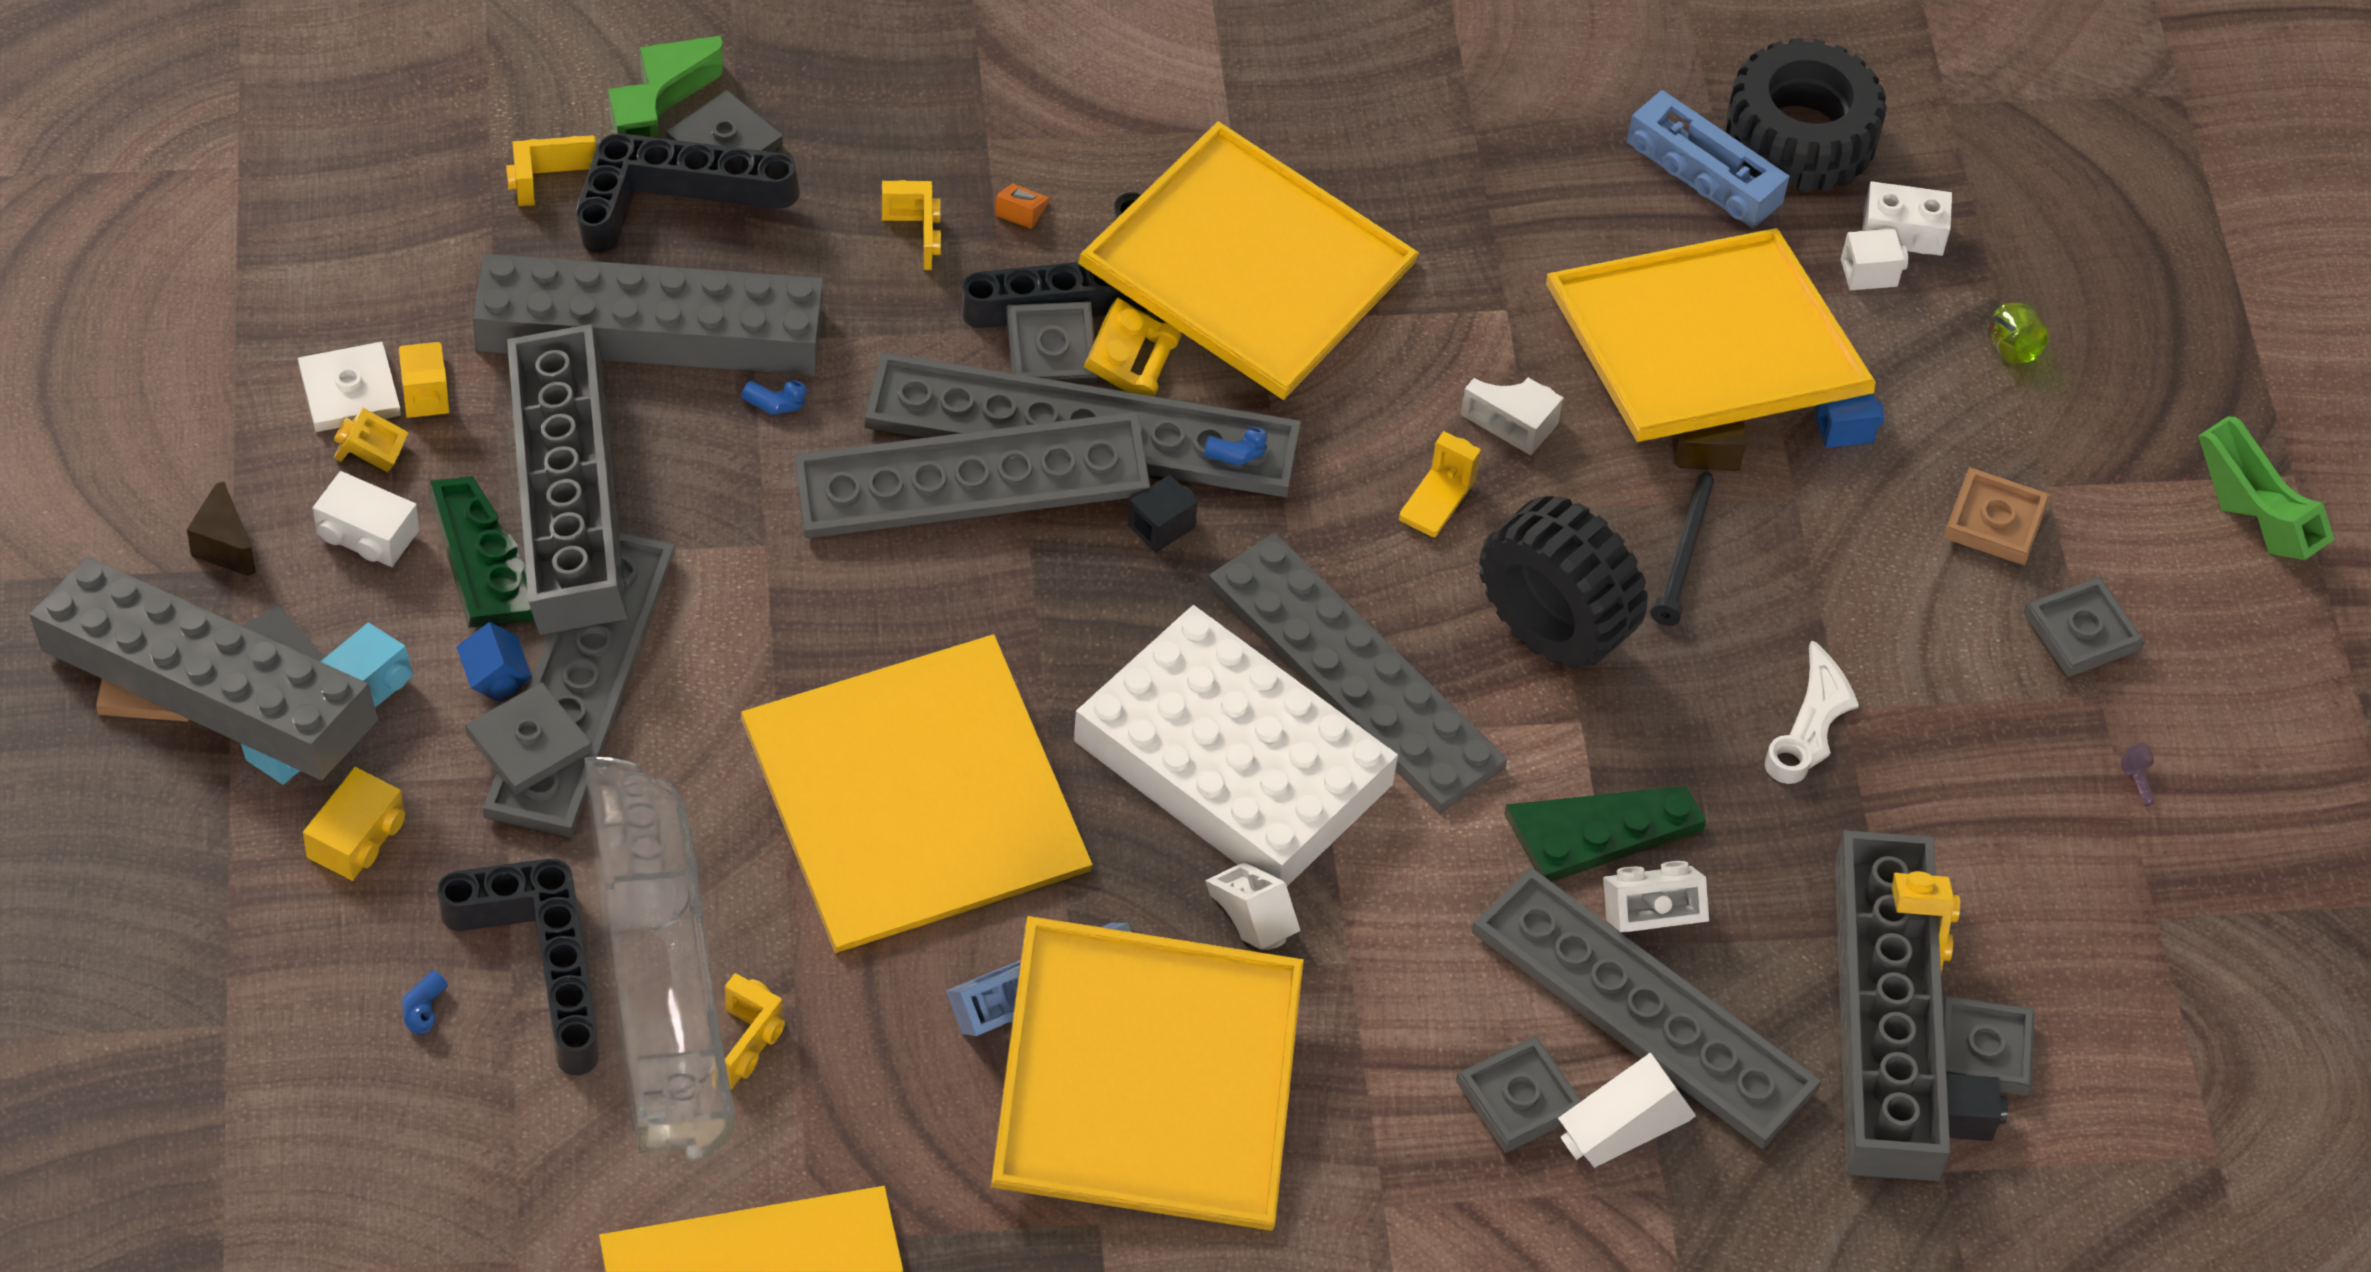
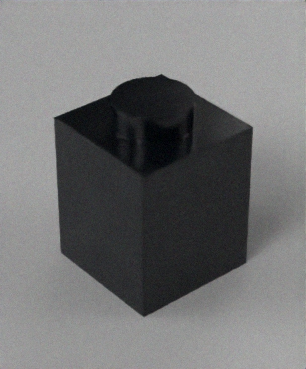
(1163, 513)
(1975, 1106)

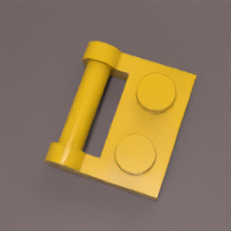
(1120, 343)

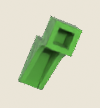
(668, 76)
(2252, 486)

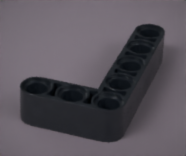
(677, 169)
(989, 292)
(560, 946)

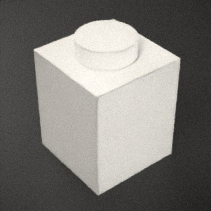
(1873, 259)

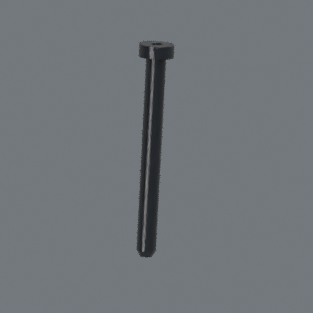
(1667, 608)

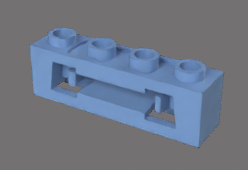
(1707, 159)
(990, 999)

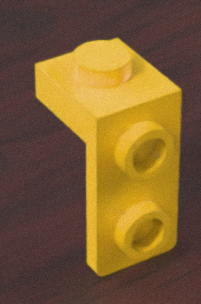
(545, 157)
(914, 202)
(424, 379)
(1444, 486)
(1929, 895)
(760, 1008)

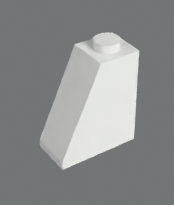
(1625, 1113)

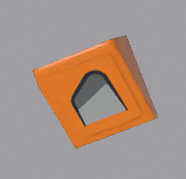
(1020, 205)

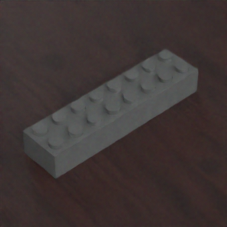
(655, 312)
(566, 480)
(205, 667)
(1890, 1013)

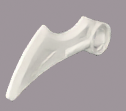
(1825, 699)

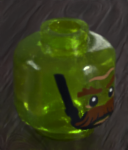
(2018, 330)

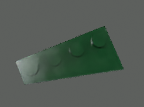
(480, 554)
(1597, 829)

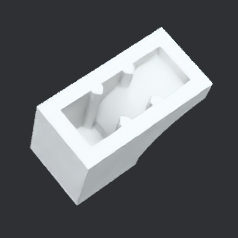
(1515, 413)
(1256, 905)

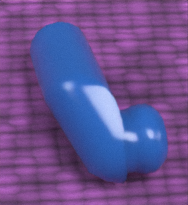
(775, 402)
(1240, 452)
(417, 1003)

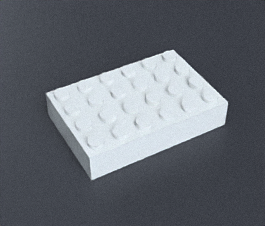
(1235, 747)

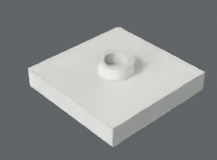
(347, 381)

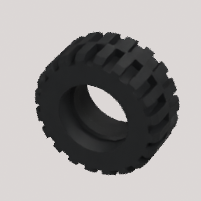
(1816, 79)
(1563, 581)

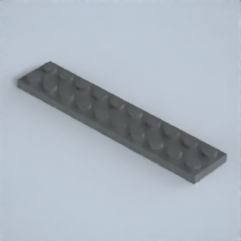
(949, 399)

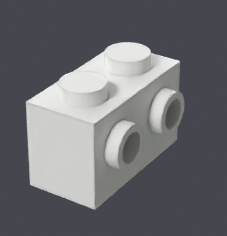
(1909, 214)
(365, 519)
(1655, 897)

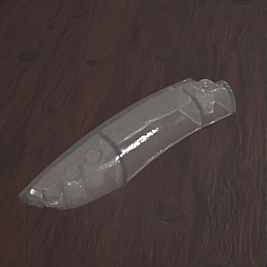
(658, 961)

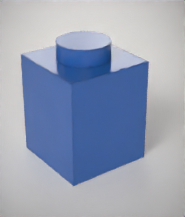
(1850, 421)
(494, 662)

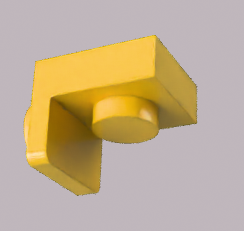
(370, 439)

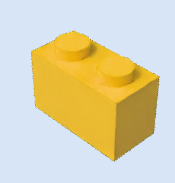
(354, 824)

